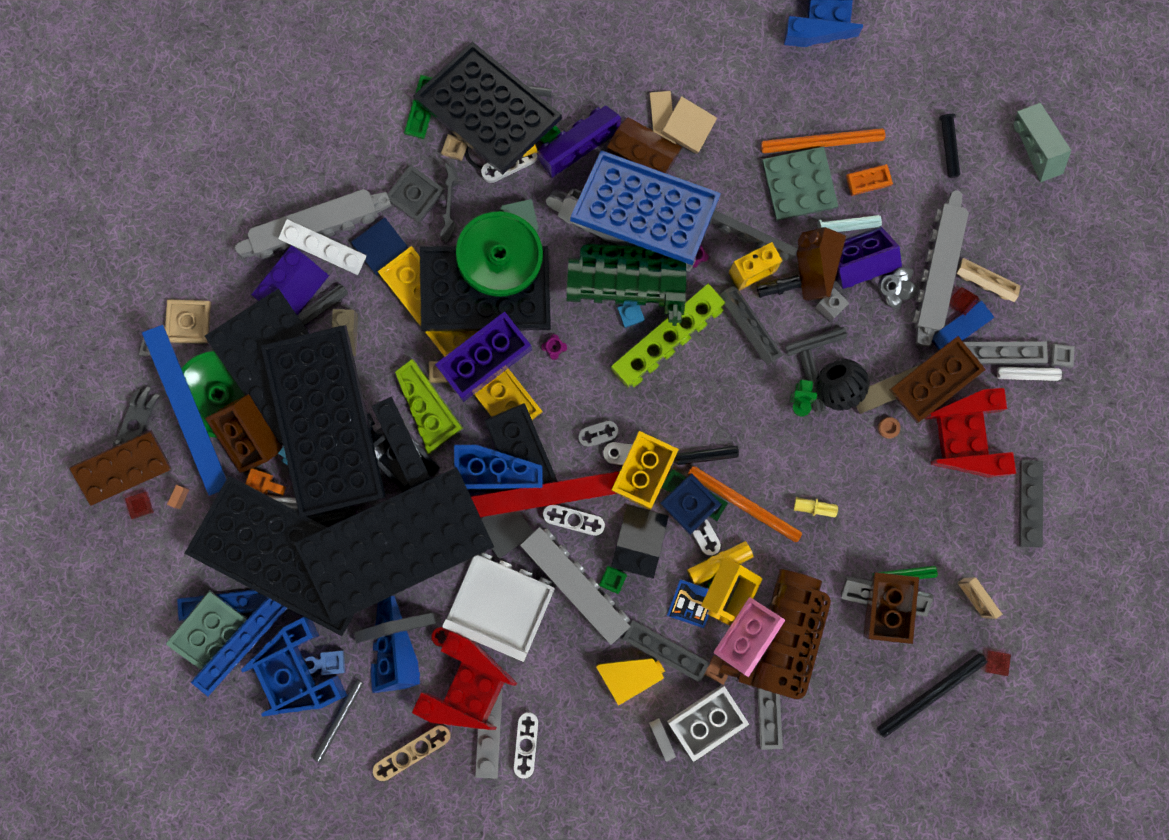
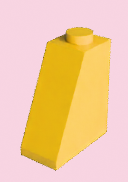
(630, 677)

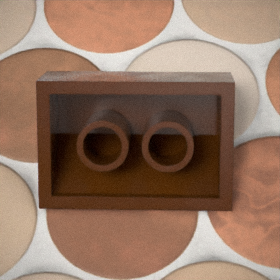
(643, 146)
(244, 434)

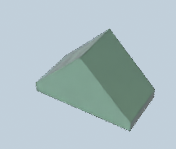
(524, 210)

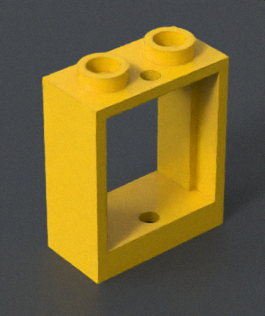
(748, 270)
(722, 587)

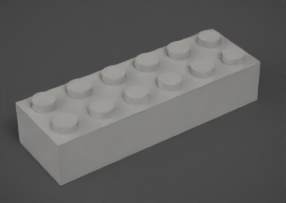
(575, 585)

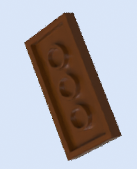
(937, 379)
(120, 468)

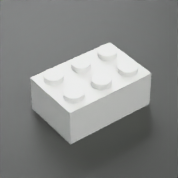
(708, 722)

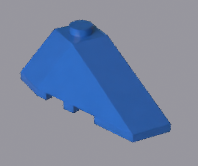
(492, 469)
(396, 659)

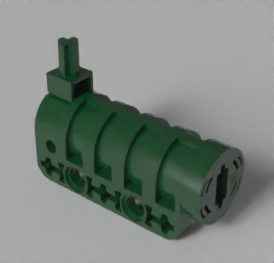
(628, 278)

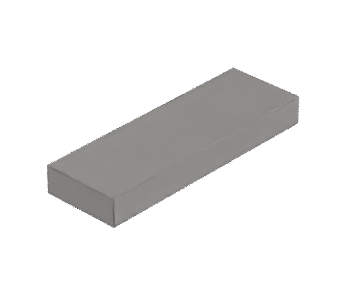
(769, 720)

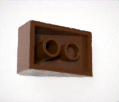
(818, 261)
(891, 608)

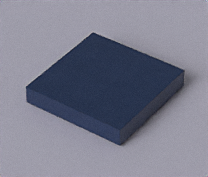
(380, 245)
(690, 504)

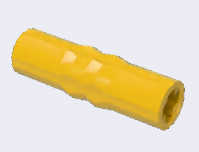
(709, 567)

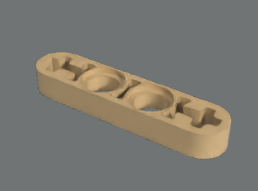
(413, 754)

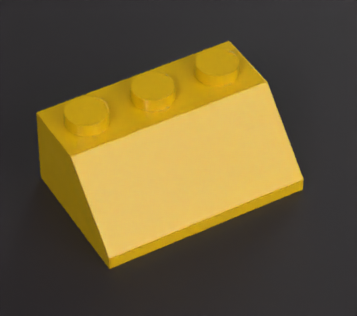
(645, 470)

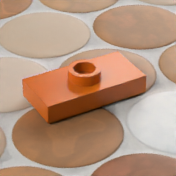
(869, 180)

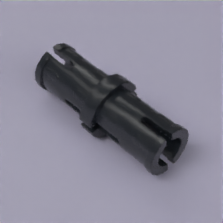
(778, 286)

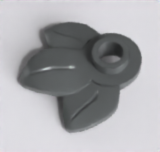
(900, 289)

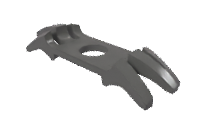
(451, 181)
(136, 412)

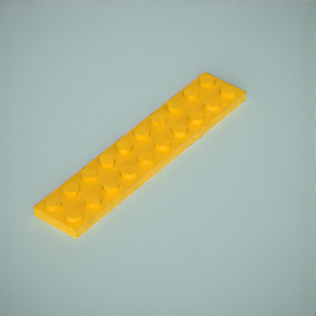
(497, 396)

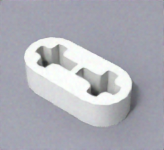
(711, 536)

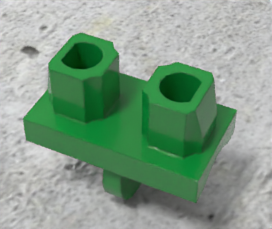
(802, 398)

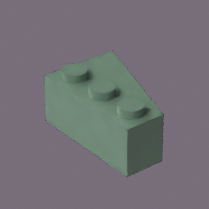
(1042, 142)

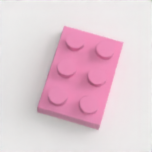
(749, 636)

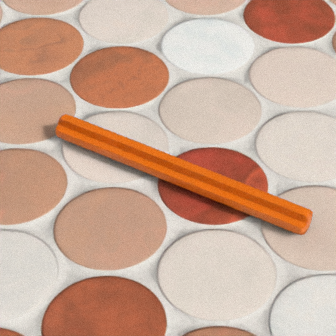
(823, 140)
(746, 505)

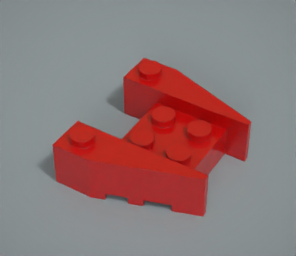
(965, 439)
(472, 690)

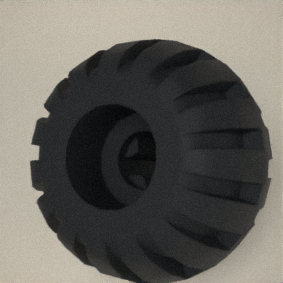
(842, 384)

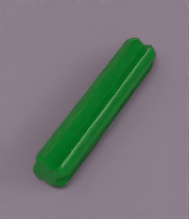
(922, 572)

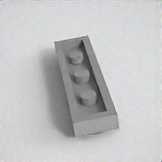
(1009, 352)
(489, 744)

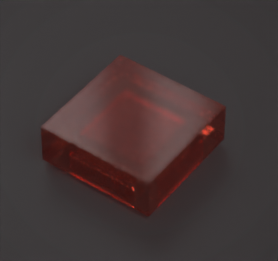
(963, 300)
(139, 505)
(998, 663)

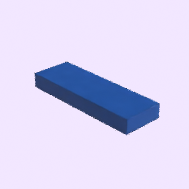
(963, 325)

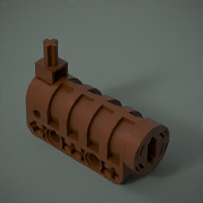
(792, 601)

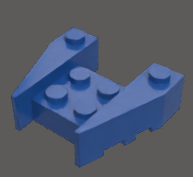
(825, 23)
(286, 675)

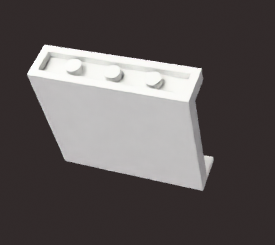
(499, 606)

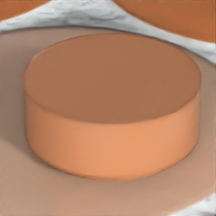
(889, 427)

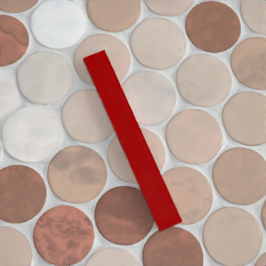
(550, 494)

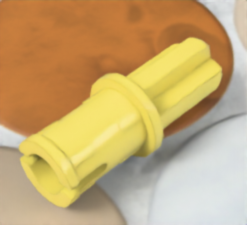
(815, 507)

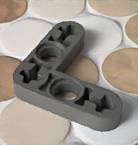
(394, 627)

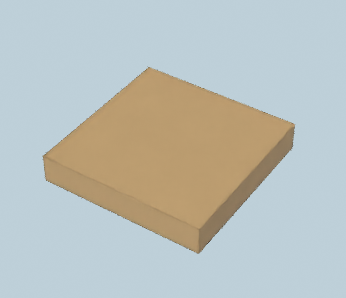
(689, 125)
(187, 321)
(979, 598)

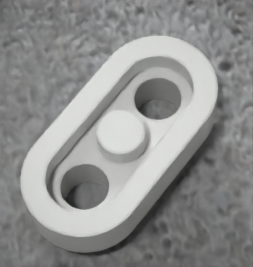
(623, 451)

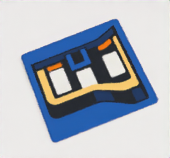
(687, 604)

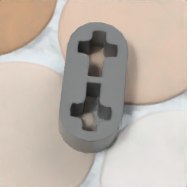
(600, 438)
(662, 740)

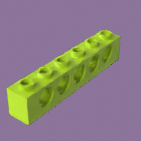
(705, 297)

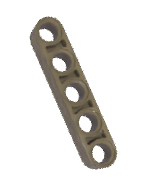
(880, 394)

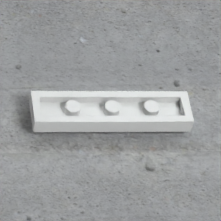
(322, 246)

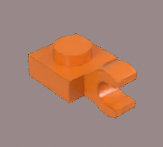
(262, 482)

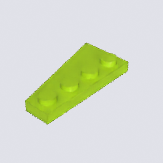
(431, 413)

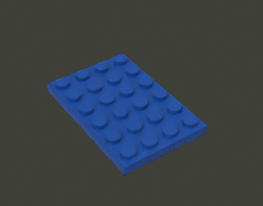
(645, 207)

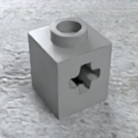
(832, 306)

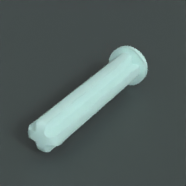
(852, 224)

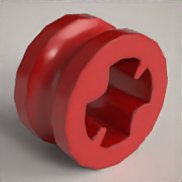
(435, 640)

